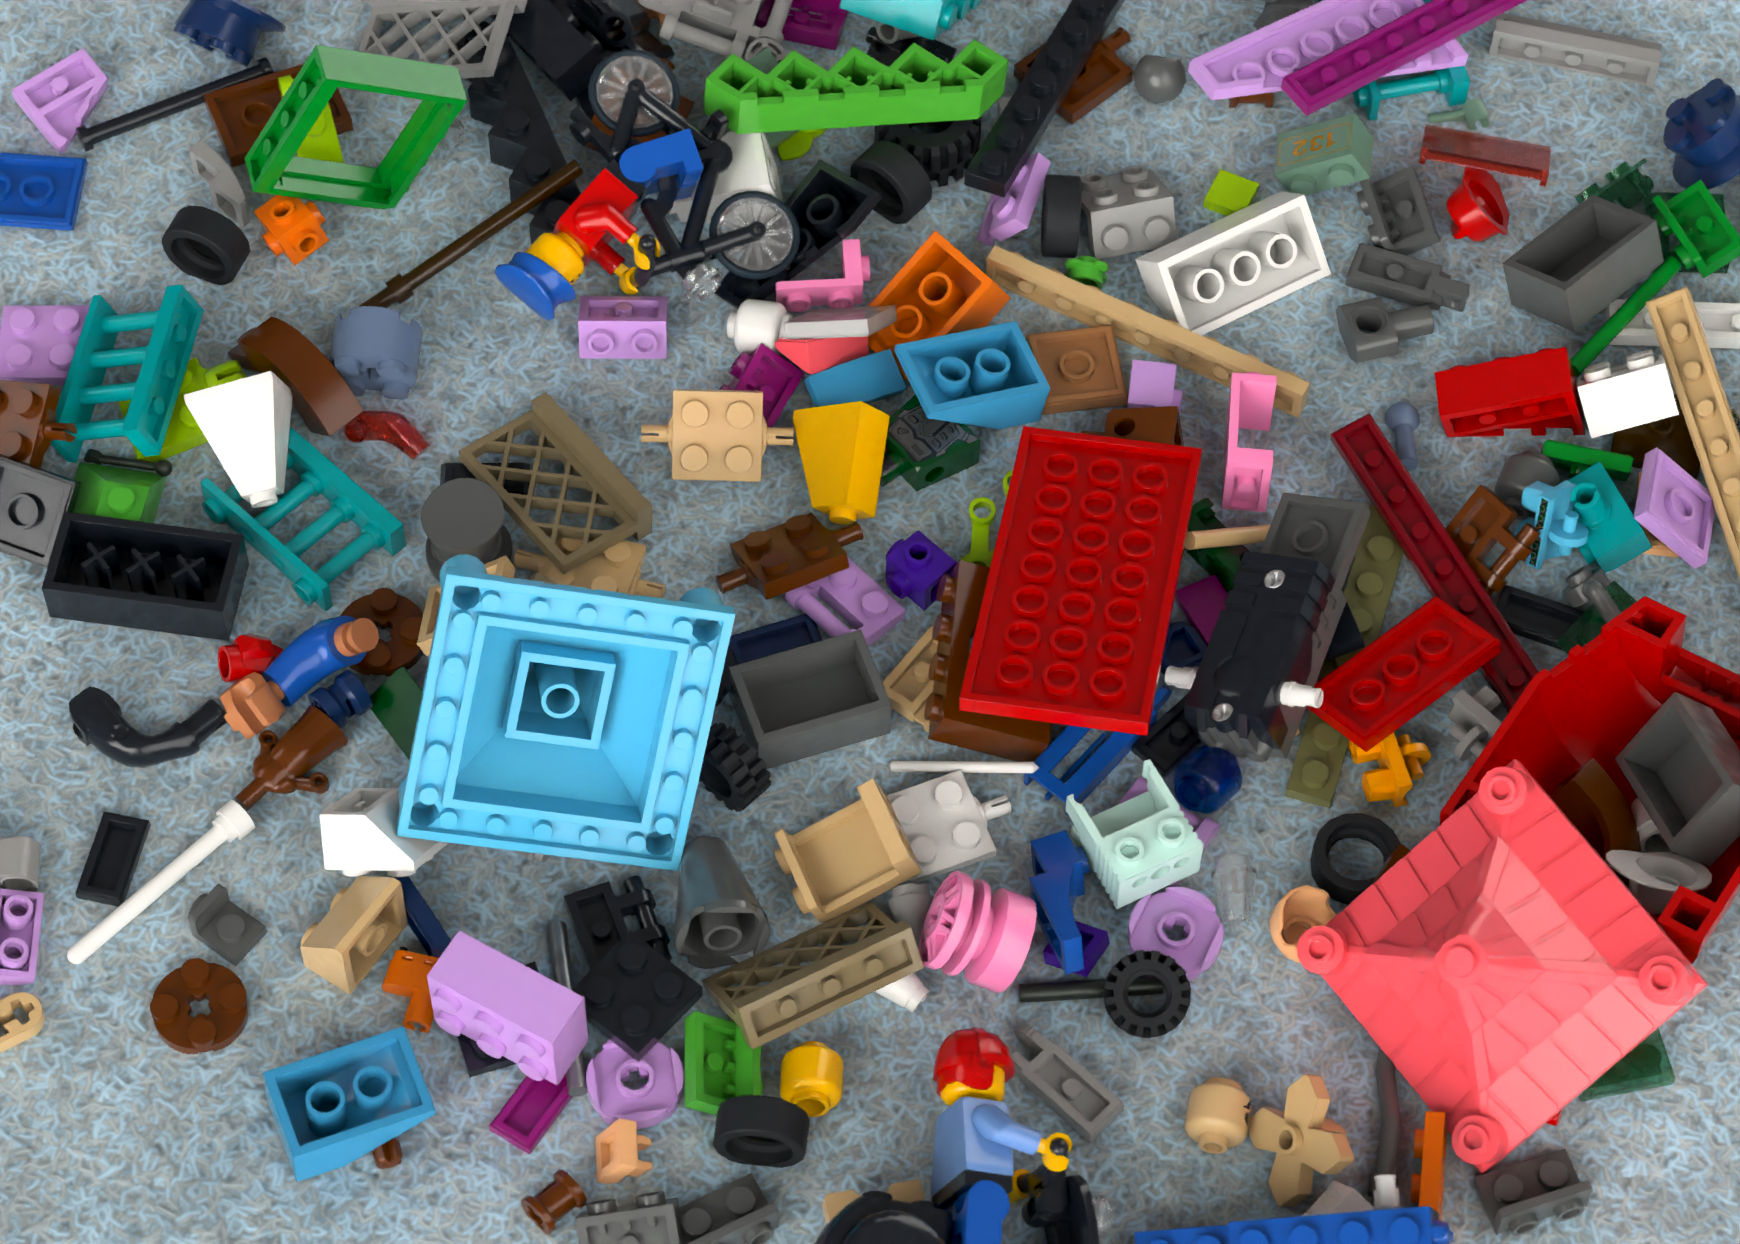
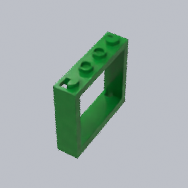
(272, 159)

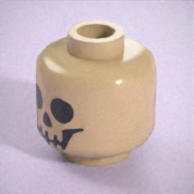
(1218, 1115)

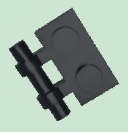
(600, 921)

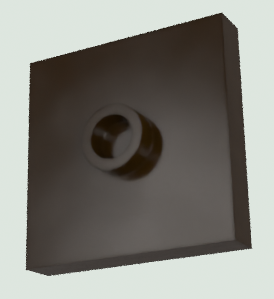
(1667, 434)

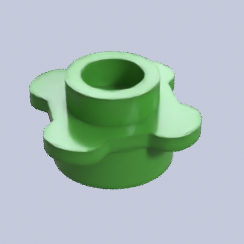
(1087, 270)

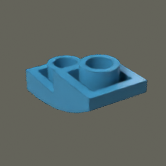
(862, 379)

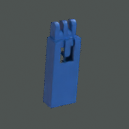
(1092, 770)

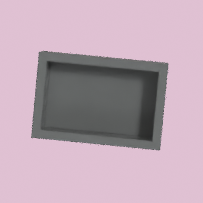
(1583, 262)
(810, 699)
(1687, 778)

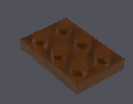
(245, 108)

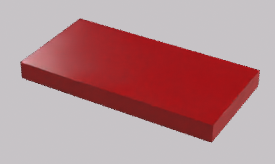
(1403, 672)

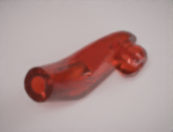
(387, 427)

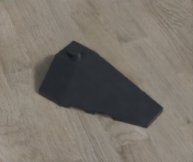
(827, 211)

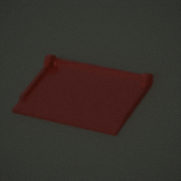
(1486, 152)

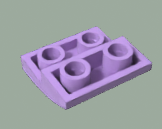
(19, 935)

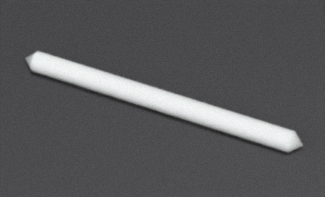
(964, 766)

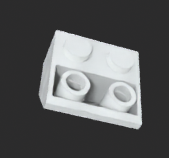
(1626, 393)
(363, 836)

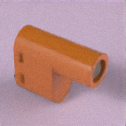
(408, 978)

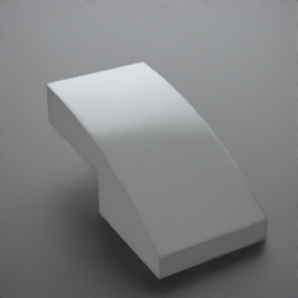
(223, 184)

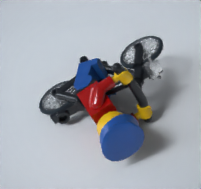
(636, 98)

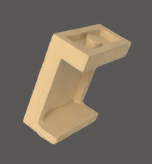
(847, 856)

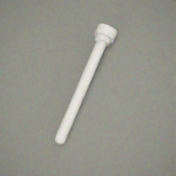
(230, 824)

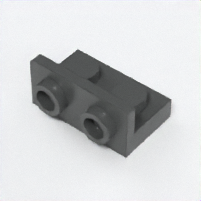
(1532, 1192)
(729, 1216)
(646, 1222)

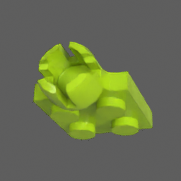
(183, 429)

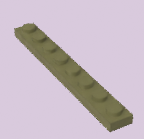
(1368, 597)

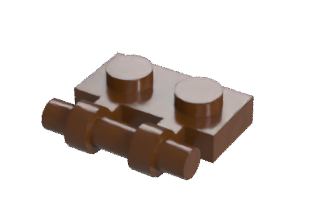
(1479, 527)

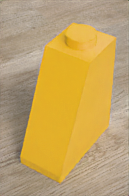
(842, 458)

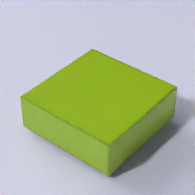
(1230, 193)

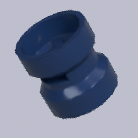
(342, 698)

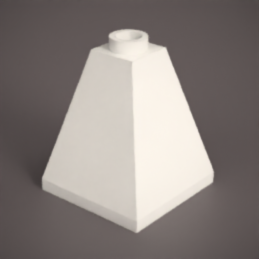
(750, 170)
(248, 432)

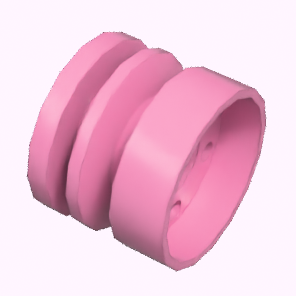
(977, 932)

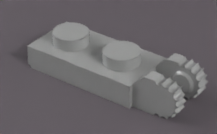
(1064, 1084)

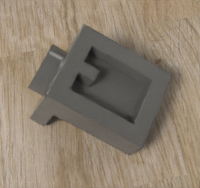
(224, 925)

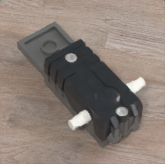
(1274, 630)

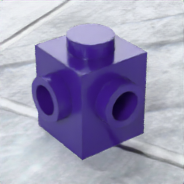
(916, 569)

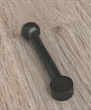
(162, 467)

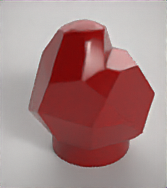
(246, 655)

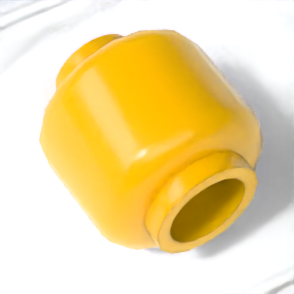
(812, 1078)

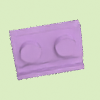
(1014, 211)

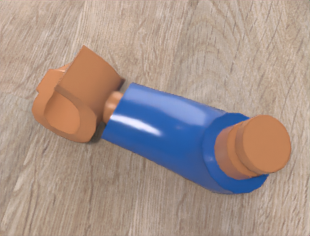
(310, 658)

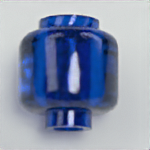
(1207, 779)

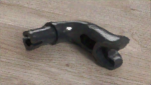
(101, 723)

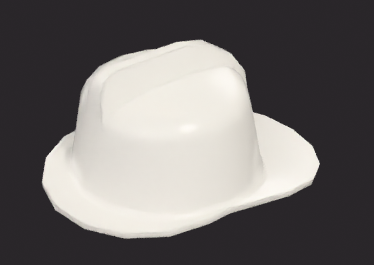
(1658, 875)

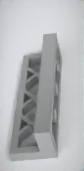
(1576, 49)

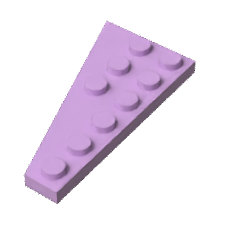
(1267, 55)

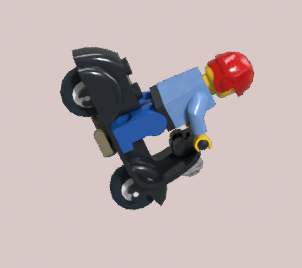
(975, 1167)

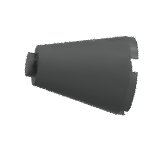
(716, 907)

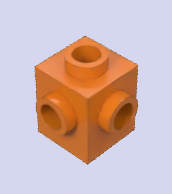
(291, 227)

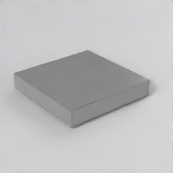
(840, 322)

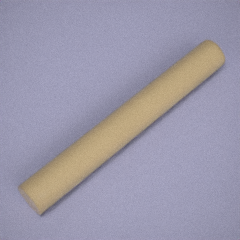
(1226, 537)

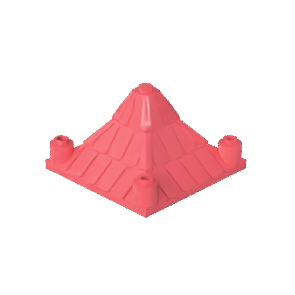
(1502, 966)

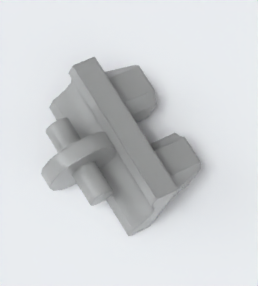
(1474, 720)

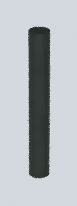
(1084, 989)

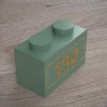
(1324, 155)

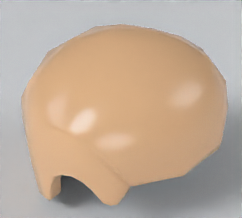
(1296, 913)

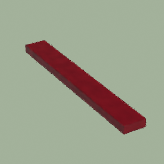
(1431, 549)

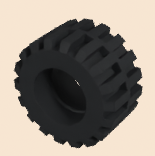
(938, 153)

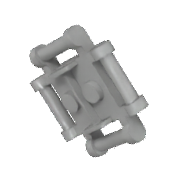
(719, 24)

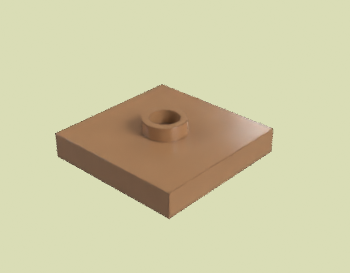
(1080, 369)

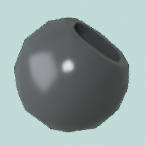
(1159, 78)

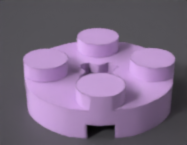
(1183, 908)
(646, 1105)

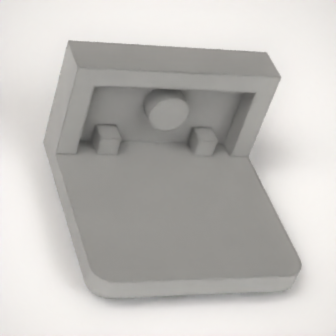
(1127, 212)

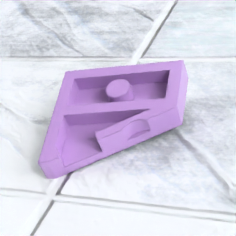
(62, 97)

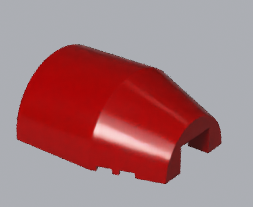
(1594, 709)

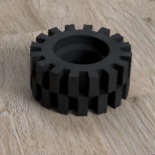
(732, 768)
(1156, 965)

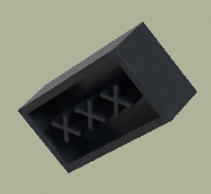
(146, 576)

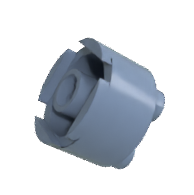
(376, 351)

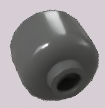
(1521, 472)

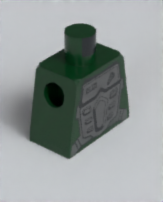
(926, 448)

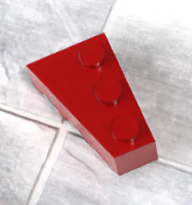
(1510, 393)

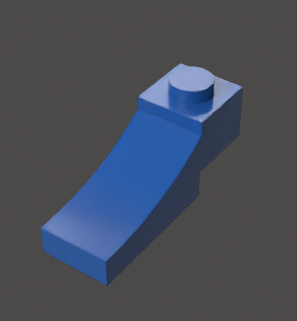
(1054, 888)

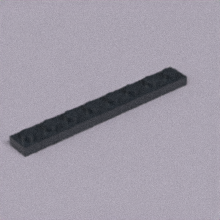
(1040, 95)

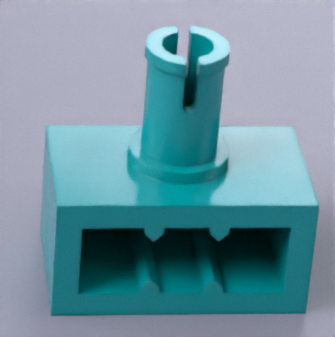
(1612, 530)

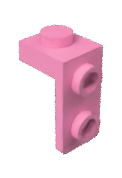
(837, 293)

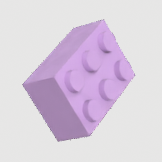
(507, 1008)

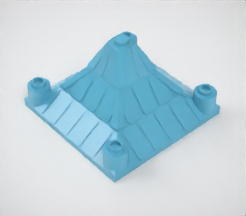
(563, 718)

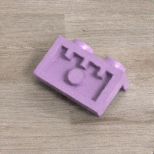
(623, 327)

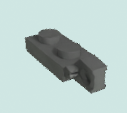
(1405, 279)

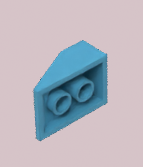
(976, 377)
(347, 1101)

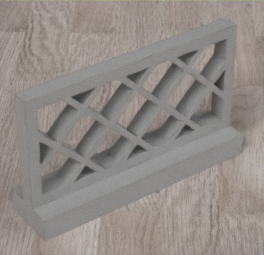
(441, 12)

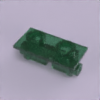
(1624, 184)

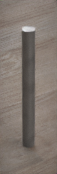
(563, 975)

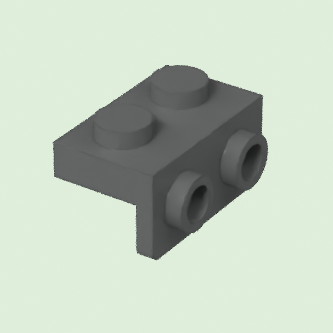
(1398, 212)

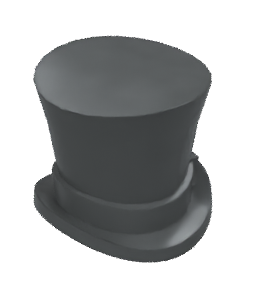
(464, 519)

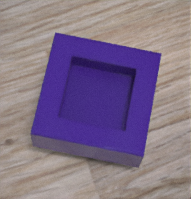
(1093, 946)

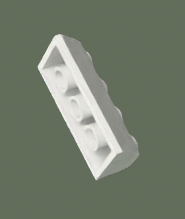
(1236, 264)

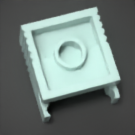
(1138, 842)

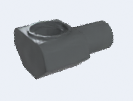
(1387, 327)

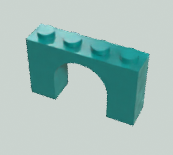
(918, 17)

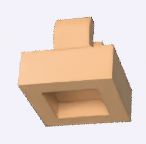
(618, 1152)

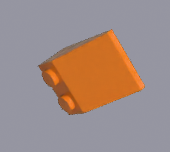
(935, 297)

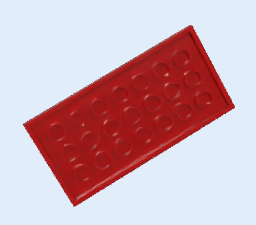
(1082, 581)

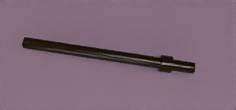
(401, 287)

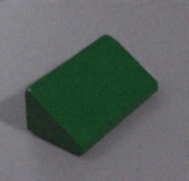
(397, 707)

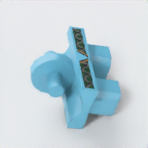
(1553, 520)

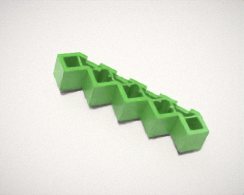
(856, 90)

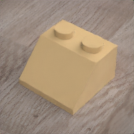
(355, 931)

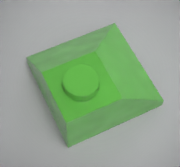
(118, 492)

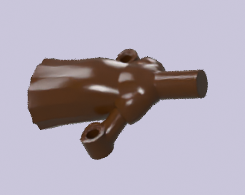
(285, 761)

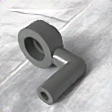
(1591, 585)

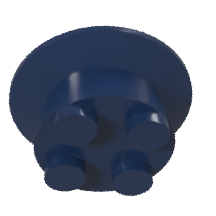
(225, 26)
(1705, 135)

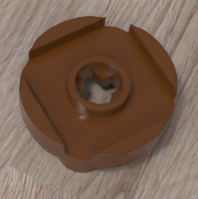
(403, 619)
(197, 982)

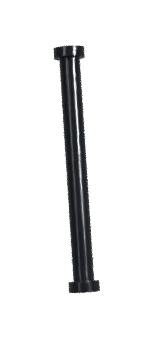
(166, 107)

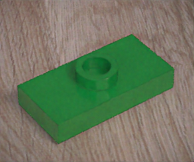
(1580, 458)

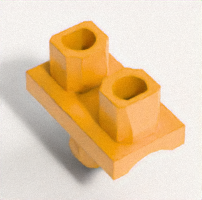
(1399, 764)

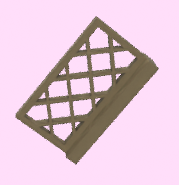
(590, 469)
(806, 992)

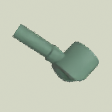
(1471, 112)

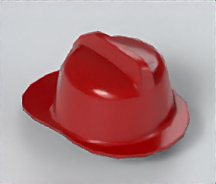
(1477, 207)

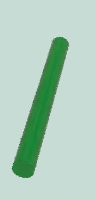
(1624, 314)

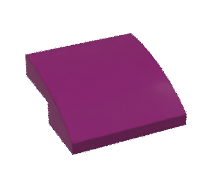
(802, 29)

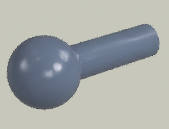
(1403, 420)

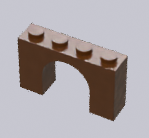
(954, 627)

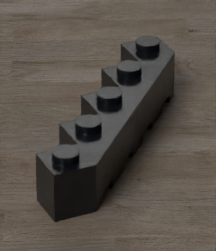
(519, 132)

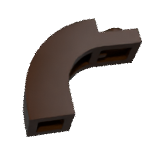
(315, 384)
(1598, 811)

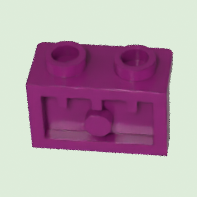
(768, 373)

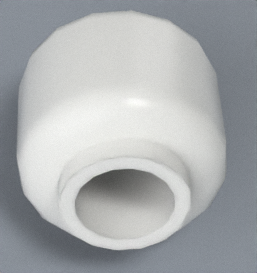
(756, 324)

